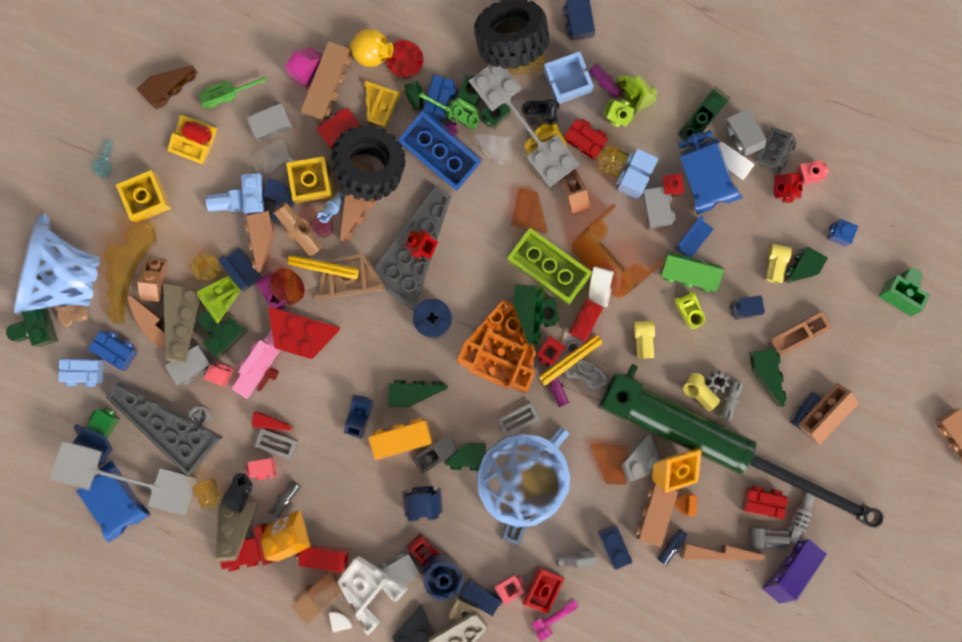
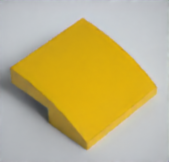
(188, 149)

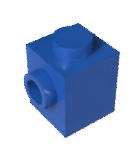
(842, 232)

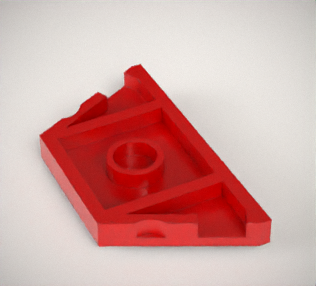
(299, 334)

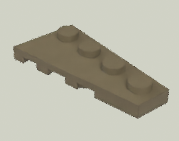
(179, 319)

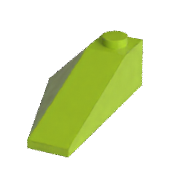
(637, 91)

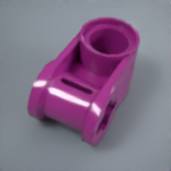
(264, 287)

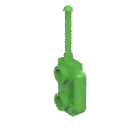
(222, 93)
(456, 112)

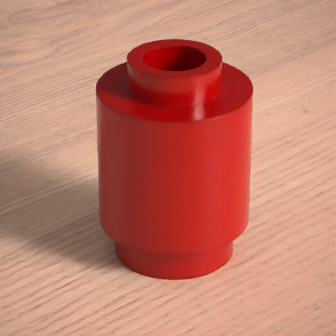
(196, 132)

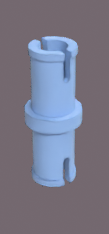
(331, 207)

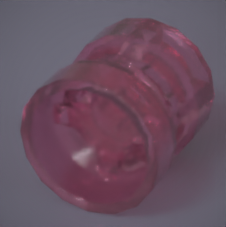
(323, 230)

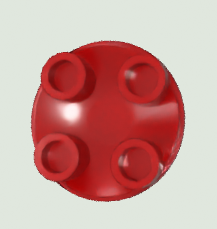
(406, 59)

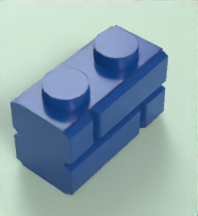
(442, 91)
(113, 350)

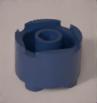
(423, 312)
(422, 503)
(450, 573)

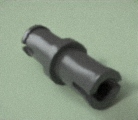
(284, 499)

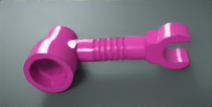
(542, 626)

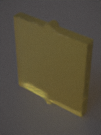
(539, 479)

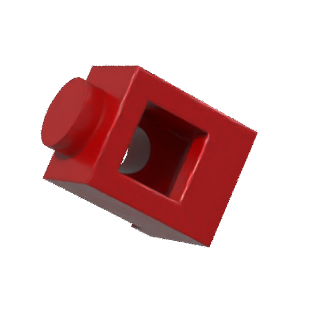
(554, 345)

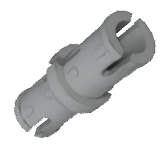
(731, 400)

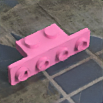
(255, 366)

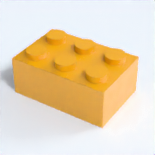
(400, 438)

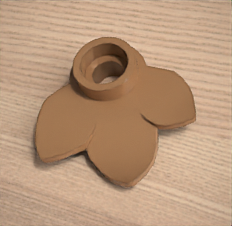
(71, 312)

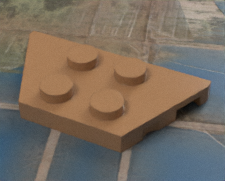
(339, 286)

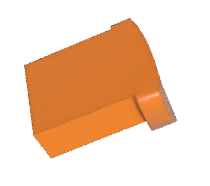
(687, 504)

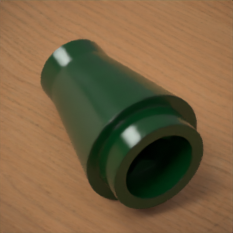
(412, 92)

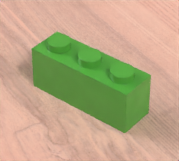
(691, 271)

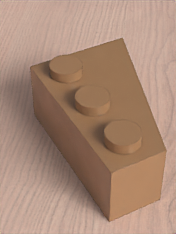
(315, 599)

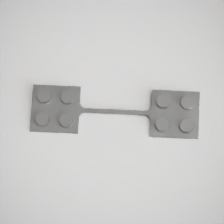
(552, 157)
(78, 466)

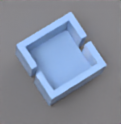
(566, 78)
(634, 179)

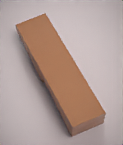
(728, 552)

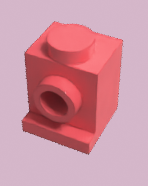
(808, 176)
(219, 374)
(261, 469)
(509, 595)

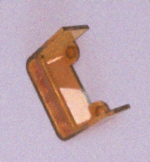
(594, 253)

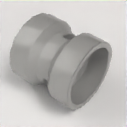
(196, 415)

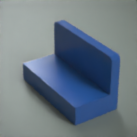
(694, 237)

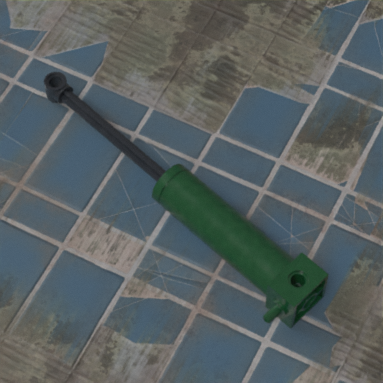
(713, 439)

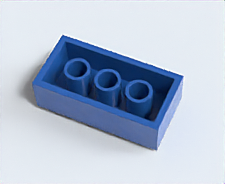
(440, 149)

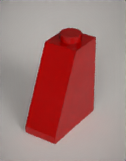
(324, 558)

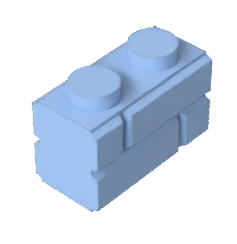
(252, 194)
(82, 371)

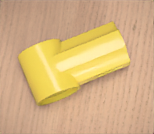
(778, 258)
(644, 333)
(696, 388)

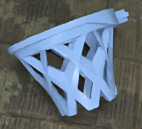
(64, 276)
(539, 445)

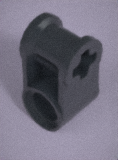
(541, 112)
(236, 495)

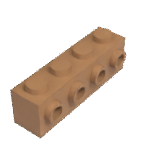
(326, 82)

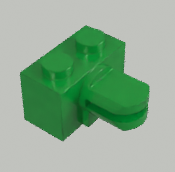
(905, 292)

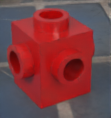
(787, 187)
(420, 244)

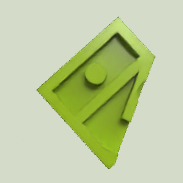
(219, 297)

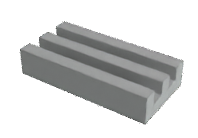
(532, 412)
(291, 449)

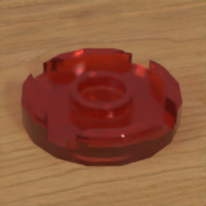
(287, 286)

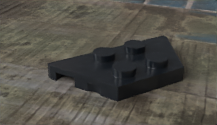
(415, 628)

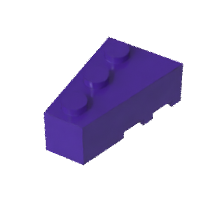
(795, 572)

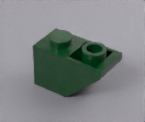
(807, 264)
(467, 456)

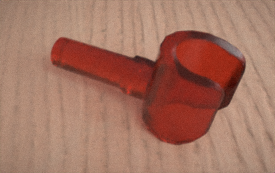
(270, 374)

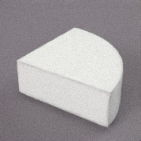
(339, 621)

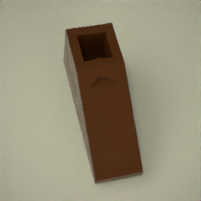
(163, 86)

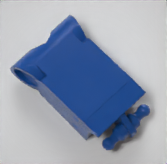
(707, 172)
(112, 502)

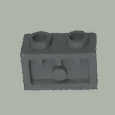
(777, 149)

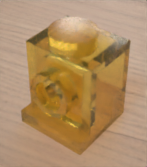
(211, 487)

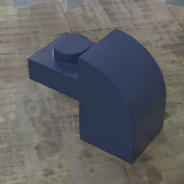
(279, 193)
(358, 416)

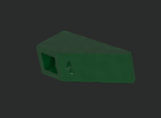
(705, 113)
(528, 307)
(766, 369)
(410, 394)

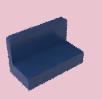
(240, 269)
(92, 440)
(481, 597)

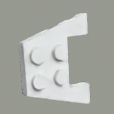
(362, 583)

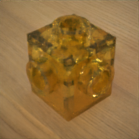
(612, 160)
(199, 264)

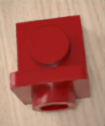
(673, 184)

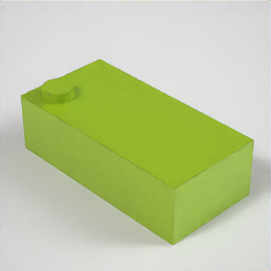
(549, 266)

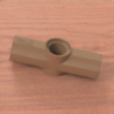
(297, 229)

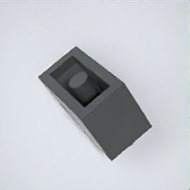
(435, 454)

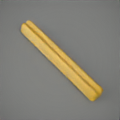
(321, 266)
(570, 359)

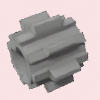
(715, 388)

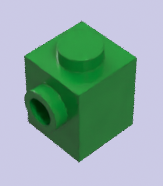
(103, 421)

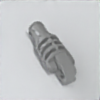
(801, 518)

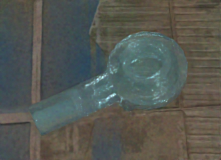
(102, 166)

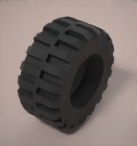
(511, 33)
(373, 142)

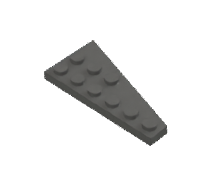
(397, 269)
(174, 434)

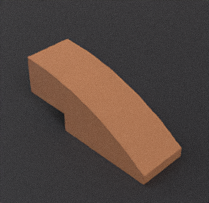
(148, 321)
(801, 333)

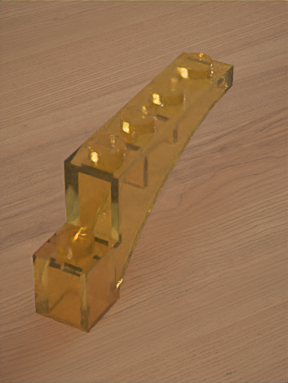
(121, 265)

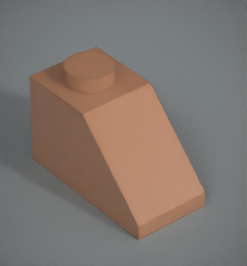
(575, 192)

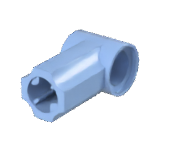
(228, 201)

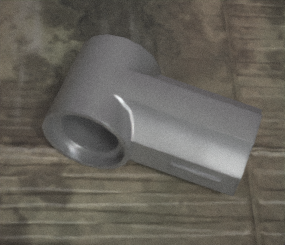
(763, 538)

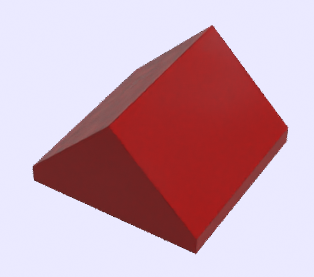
(542, 589)

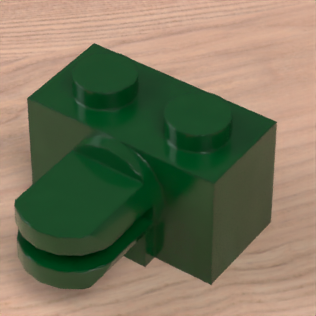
(36, 327)
(222, 334)

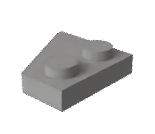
(641, 460)
(582, 559)

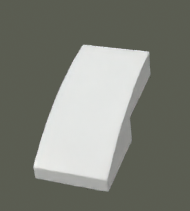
(736, 162)
(600, 286)

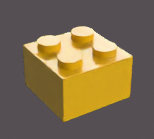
(309, 180)
(143, 196)

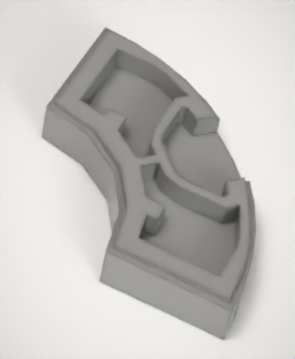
(588, 374)

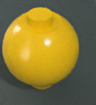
(370, 47)

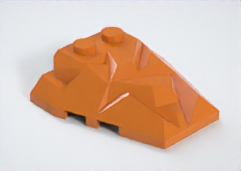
(500, 350)

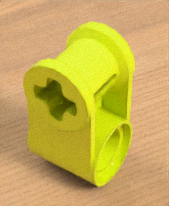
(689, 309)

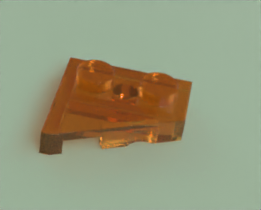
(529, 212)
(609, 461)

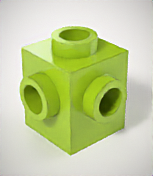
(618, 112)

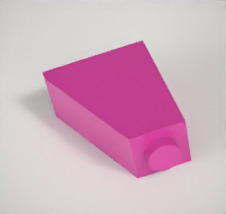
(303, 66)

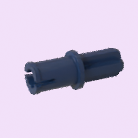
(811, 401)
(672, 547)

